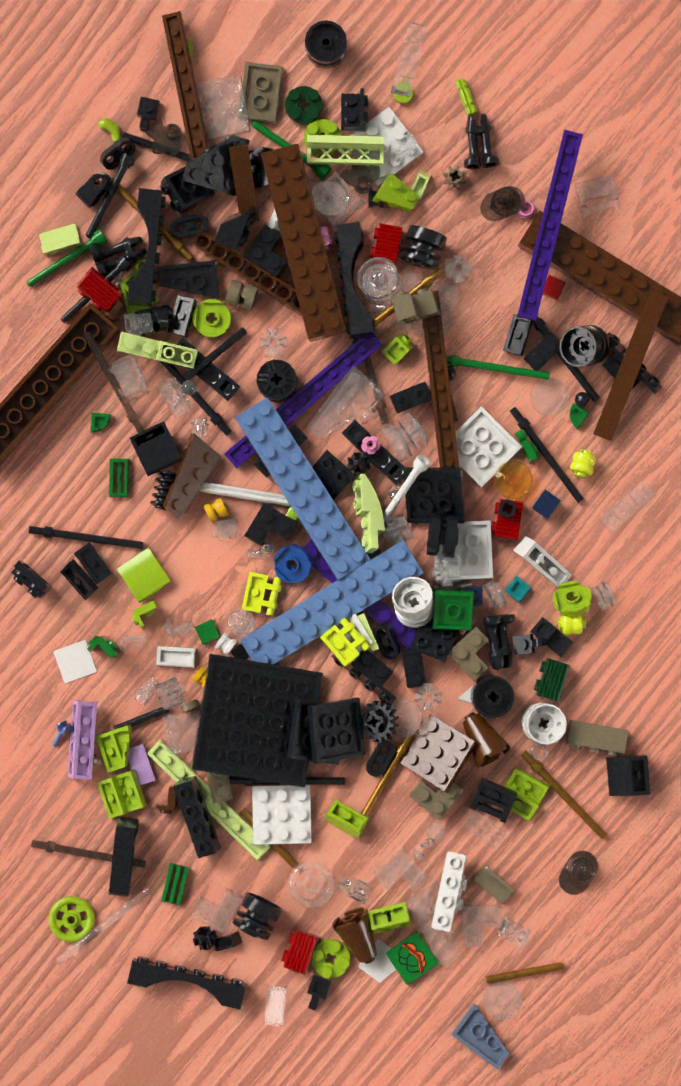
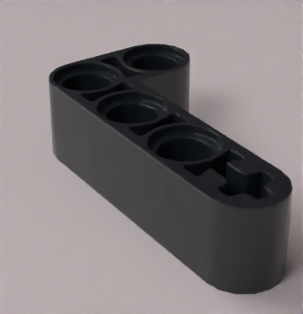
(123, 856)

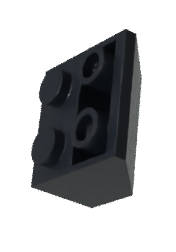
(234, 228)
(155, 448)
(628, 775)

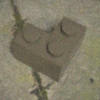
(416, 307)
(464, 653)
(435, 802)

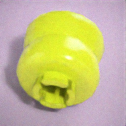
(583, 464)
(572, 624)

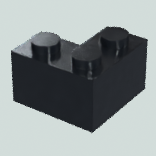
(262, 252)
(267, 520)

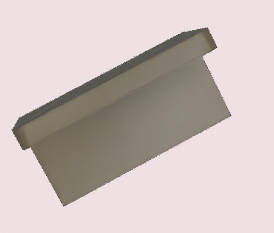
(494, 884)

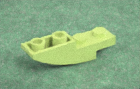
(157, 350)
(368, 505)

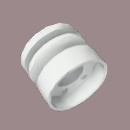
(413, 602)
(554, 726)

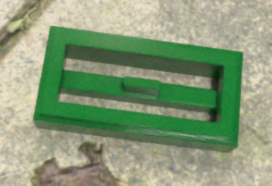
(119, 476)
(171, 900)

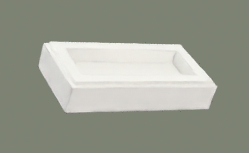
(176, 656)

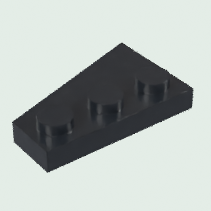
(191, 277)

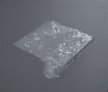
(180, 732)

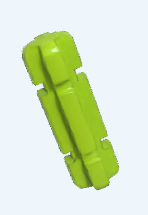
(466, 97)

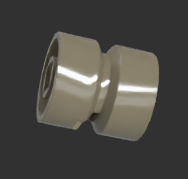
(241, 295)

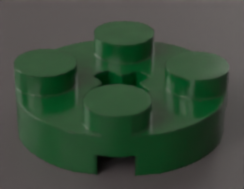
(300, 94)

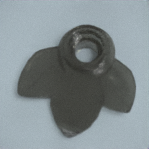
(163, 141)
(361, 174)

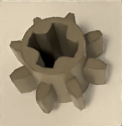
(449, 177)

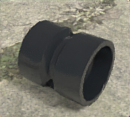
(158, 318)

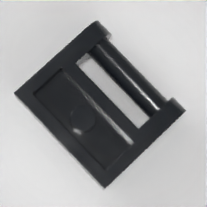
(496, 795)

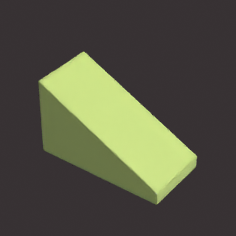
(421, 183)

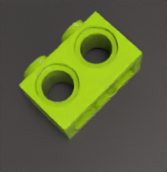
(390, 918)

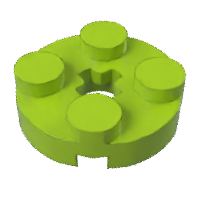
(320, 127)
(203, 325)
(569, 589)
(340, 963)

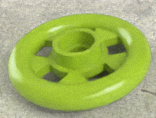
(62, 905)

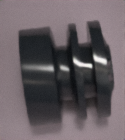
(422, 252)
(575, 345)
(285, 388)
(257, 916)

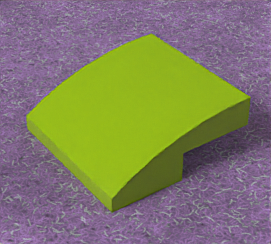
(144, 575)
(529, 791)
(122, 794)

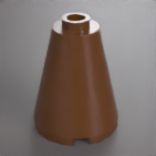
(488, 741)
(357, 934)

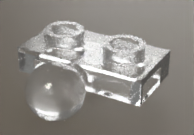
(176, 396)

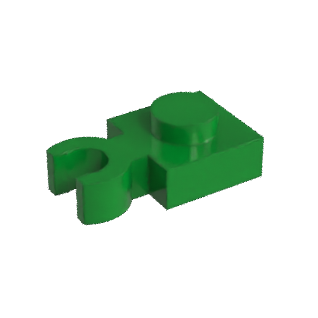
(529, 449)

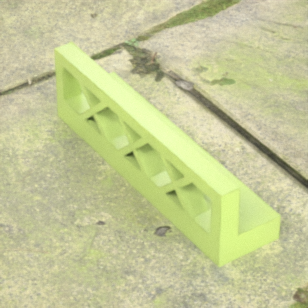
(347, 143)

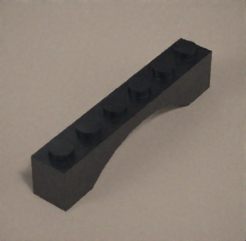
(351, 242)
(141, 286)
(146, 973)

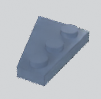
(479, 1036)

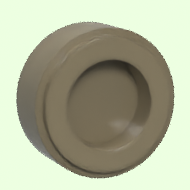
(189, 706)

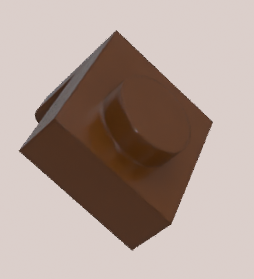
(171, 805)

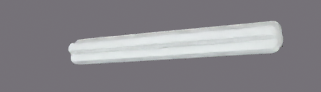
(243, 493)

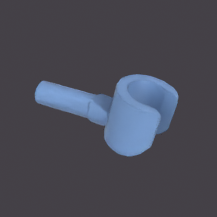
(61, 728)

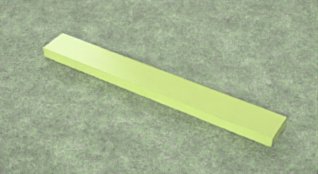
(220, 811)

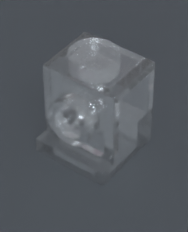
(225, 529)

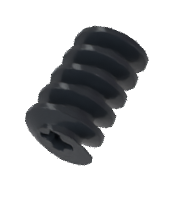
(165, 482)

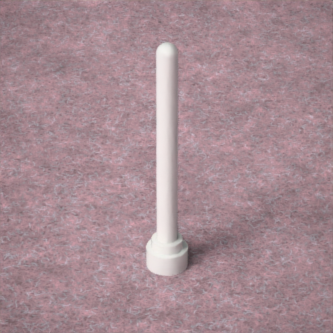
(421, 464)

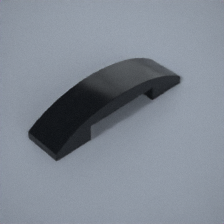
(213, 376)
(381, 459)

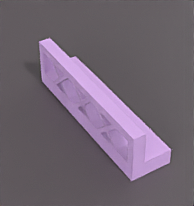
(82, 740)

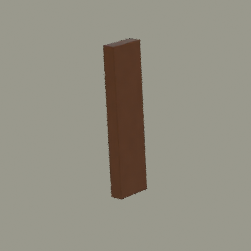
(243, 178)

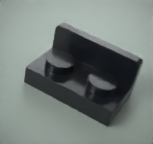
(353, 112)
(410, 397)

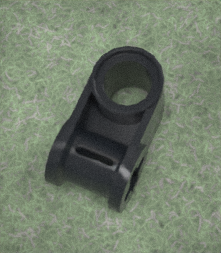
(91, 191)

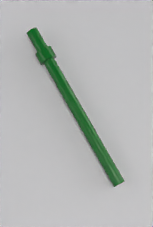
(456, 360)

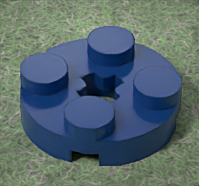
(302, 559)

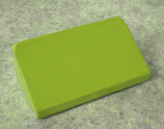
(346, 819)

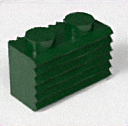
(551, 679)

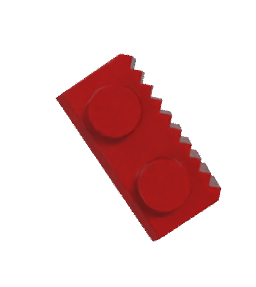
(387, 242)
(98, 289)
(507, 527)
(300, 951)

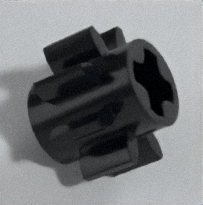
(359, 463)
(204, 938)

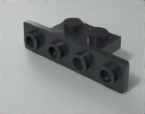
(613, 364)
(371, 673)

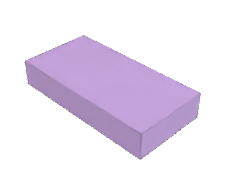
(140, 762)

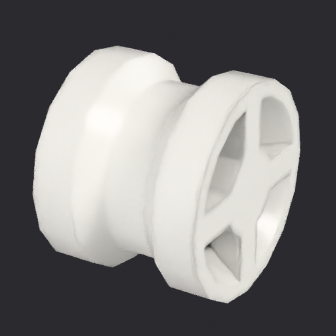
(225, 644)

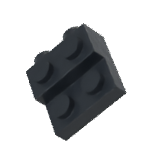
(183, 195)
(26, 575)

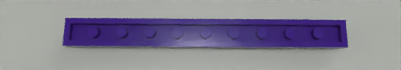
(549, 225)
(311, 392)

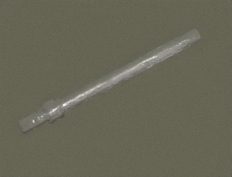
(73, 949)

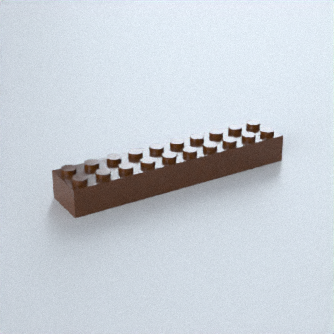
(303, 242)
(607, 276)
(52, 378)

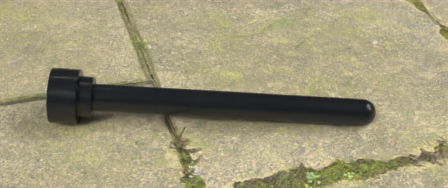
(126, 162)
(123, 265)

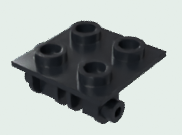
(332, 473)
(434, 642)

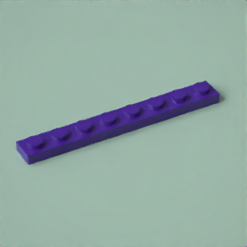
(378, 611)

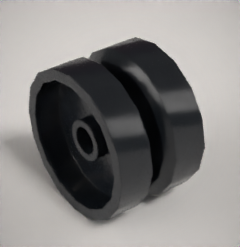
(328, 55)
(444, 536)
(503, 696)

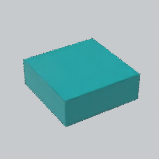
(517, 589)

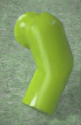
(112, 127)

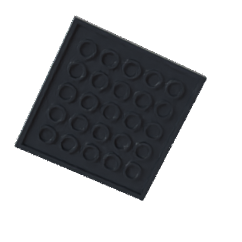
(249, 719)

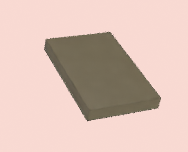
(262, 91)

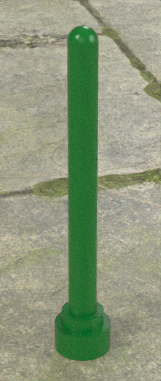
(321, 170)
(97, 239)

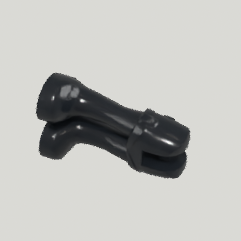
(488, 159)
(126, 245)
(500, 653)

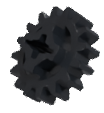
(383, 729)

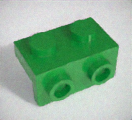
(109, 646)

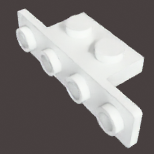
(450, 892)

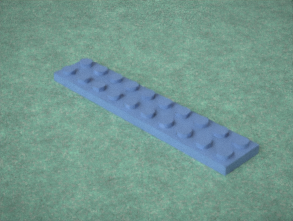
(302, 488)
(331, 605)

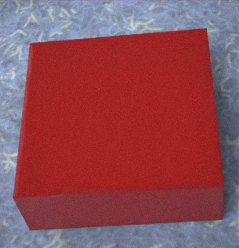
(553, 287)

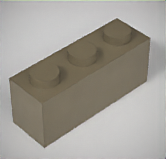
(596, 737)

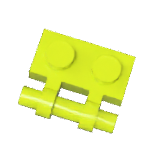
(255, 593)
(340, 645)

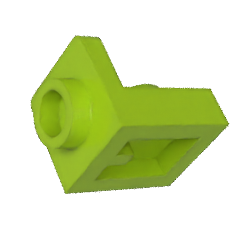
(398, 348)
(147, 610)

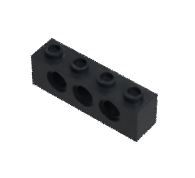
(197, 816)

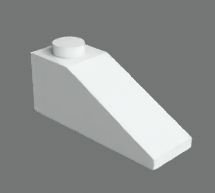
(542, 561)

